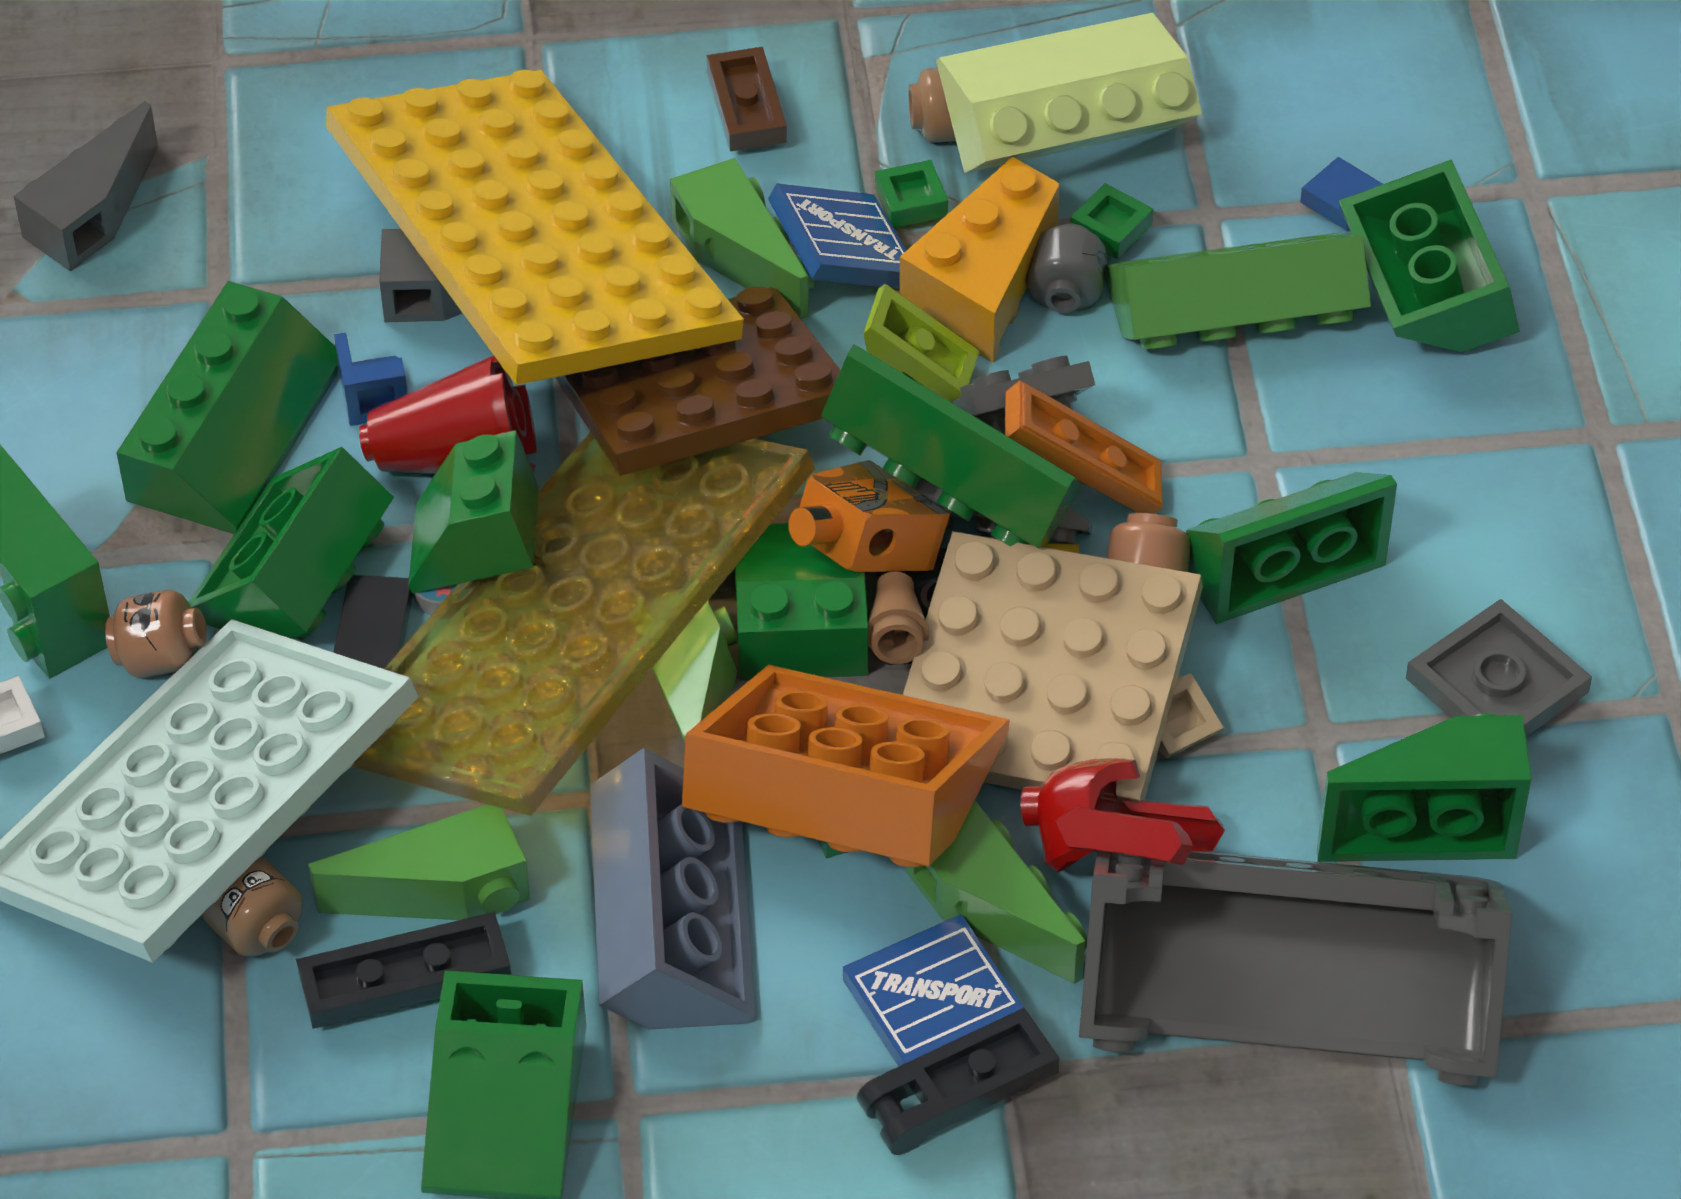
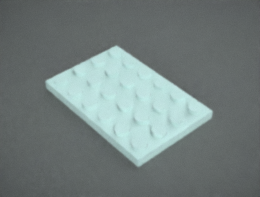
(195, 787)

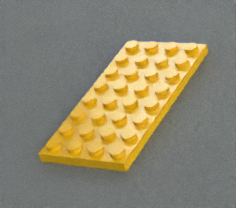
(532, 226)

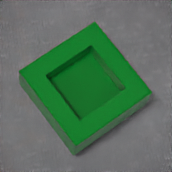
(911, 193)
(1114, 219)

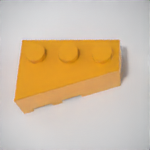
(978, 256)

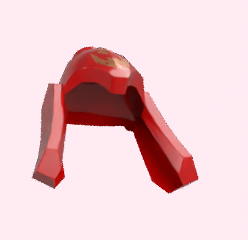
(1078, 821)

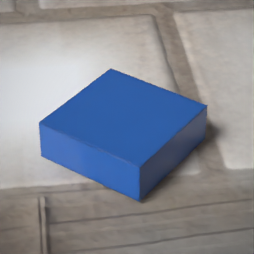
(1333, 184)

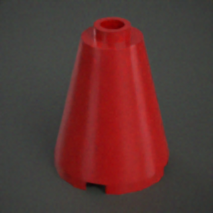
(425, 425)

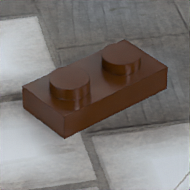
(746, 99)

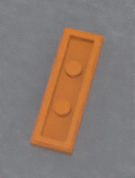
(1083, 449)

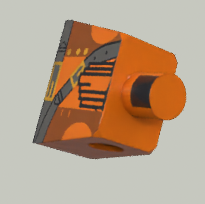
(868, 520)

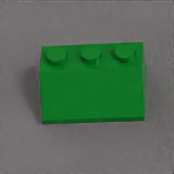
(1432, 260)
(1293, 544)
(295, 547)

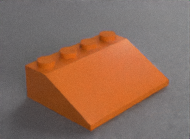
(841, 764)

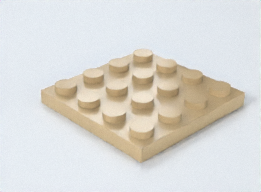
(1061, 647)

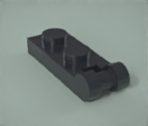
(958, 1080)

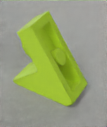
(918, 345)

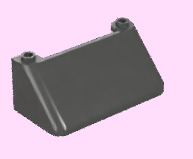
(1298, 958)

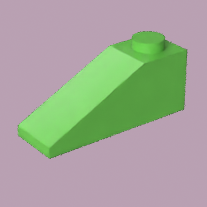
(698, 668)
(429, 872)

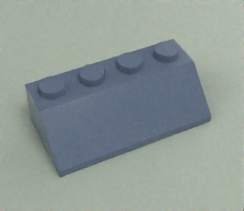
(668, 902)

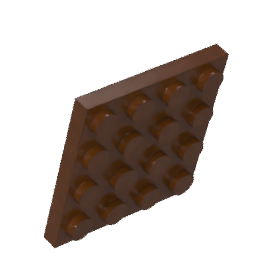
(709, 394)

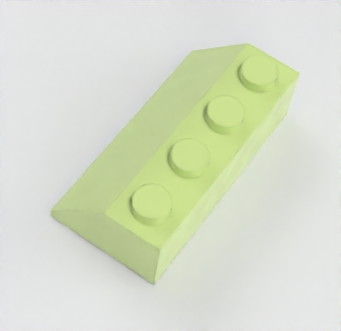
(1067, 91)

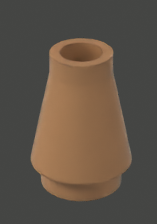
(896, 620)

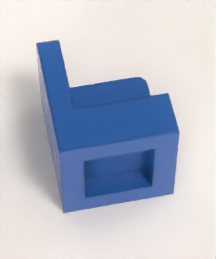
(368, 382)

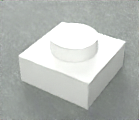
(17, 716)

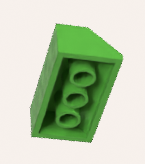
(1239, 287)

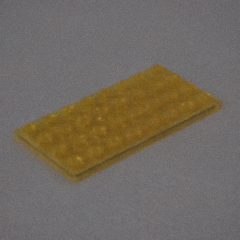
(541, 658)

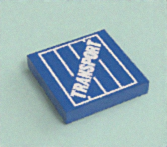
(839, 235)
(930, 989)

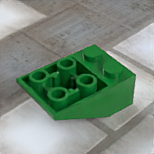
(503, 1085)

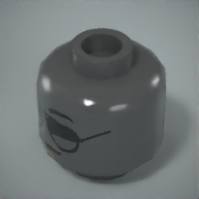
(1067, 266)

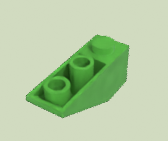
(734, 234)
(1002, 897)

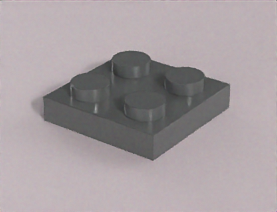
(1499, 668)

